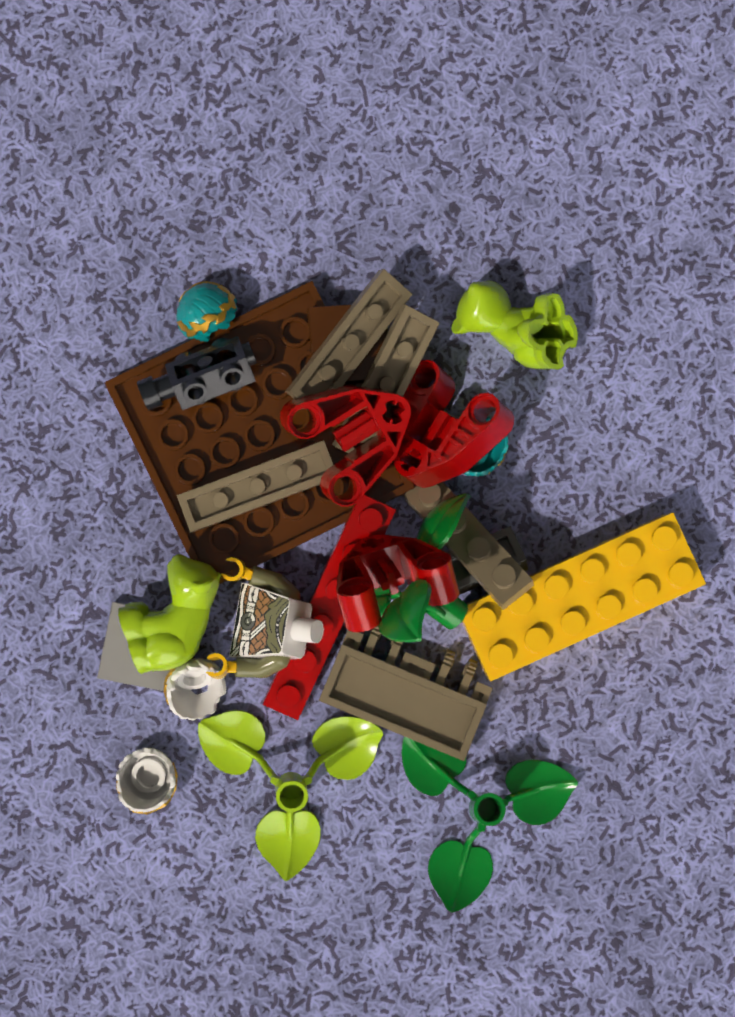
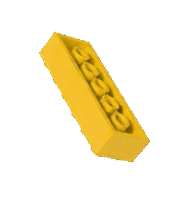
(584, 596)

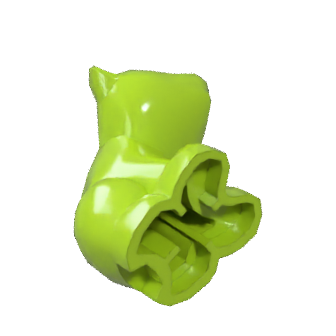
(532, 334)
(173, 635)

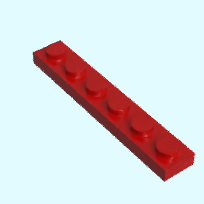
(295, 682)

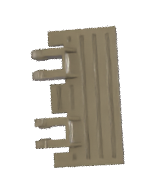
(404, 695)

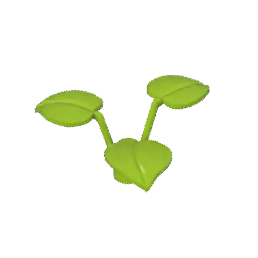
(292, 836)

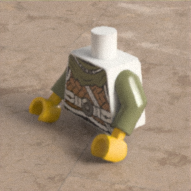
(268, 625)

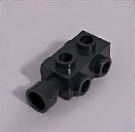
(206, 378)

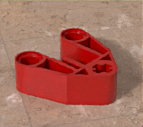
(439, 444)
(370, 459)
(385, 563)

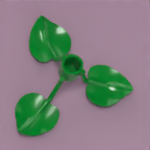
(405, 614)
(538, 796)

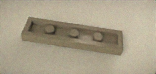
(352, 337)
(398, 357)
(255, 487)
(476, 548)

